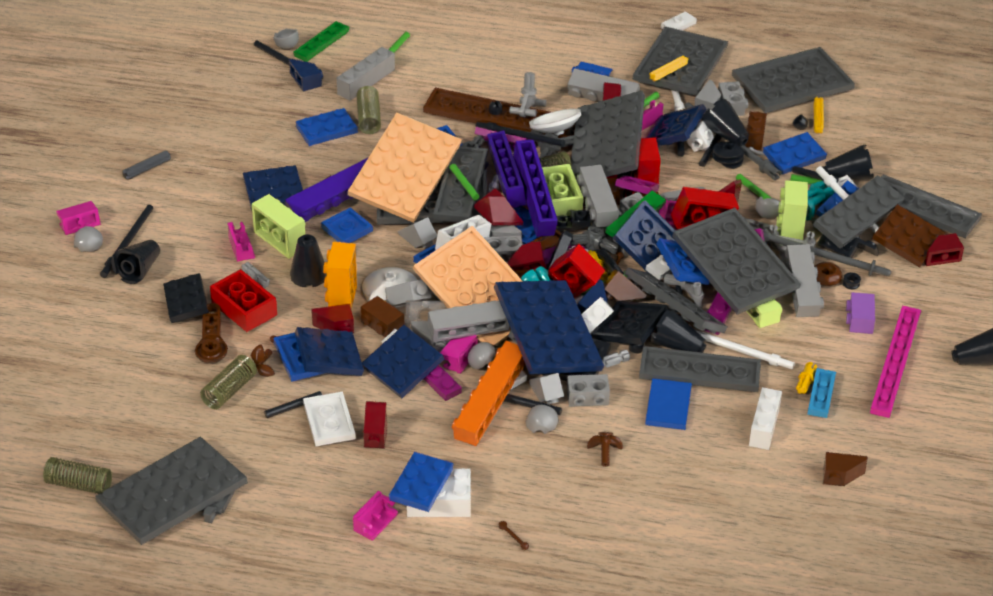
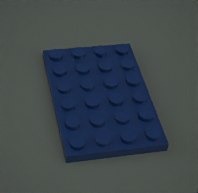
(548, 327)

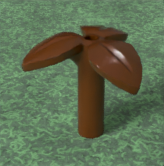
(259, 356)
(605, 439)

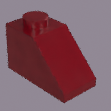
(945, 250)
(528, 257)
(333, 318)
(375, 424)

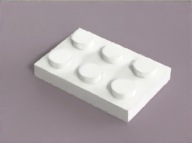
(329, 419)

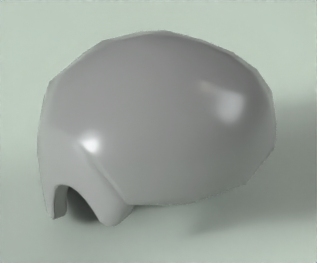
(286, 38)
(767, 207)
(88, 239)
(481, 355)
(542, 418)

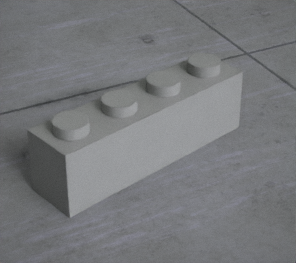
(366, 73)
(590, 85)
(597, 195)
(800, 263)
(467, 321)

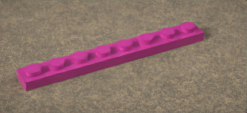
(895, 362)

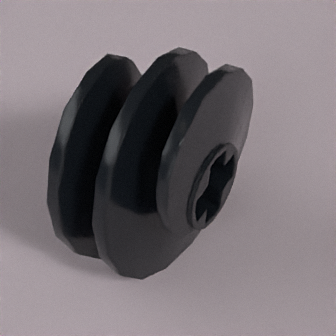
(728, 154)

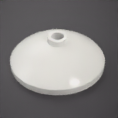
(555, 121)
(377, 281)

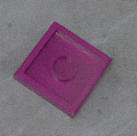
(637, 184)

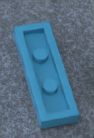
(821, 393)

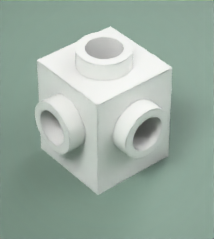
(700, 137)

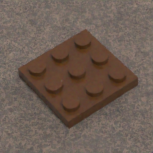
(907, 235)

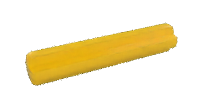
(668, 68)
(818, 115)

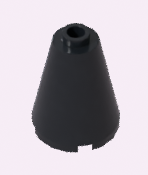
(726, 123)
(853, 163)
(135, 261)
(307, 263)
(677, 334)
(975, 350)

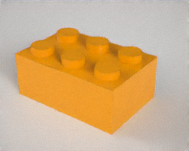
(341, 274)

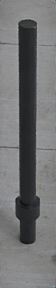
(531, 136)
(128, 238)

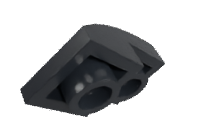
(578, 220)

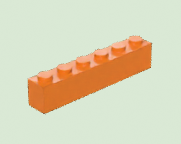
(489, 394)

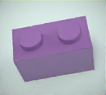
(861, 313)

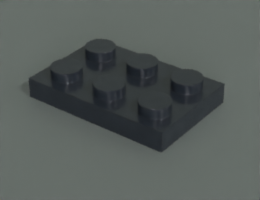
(185, 298)

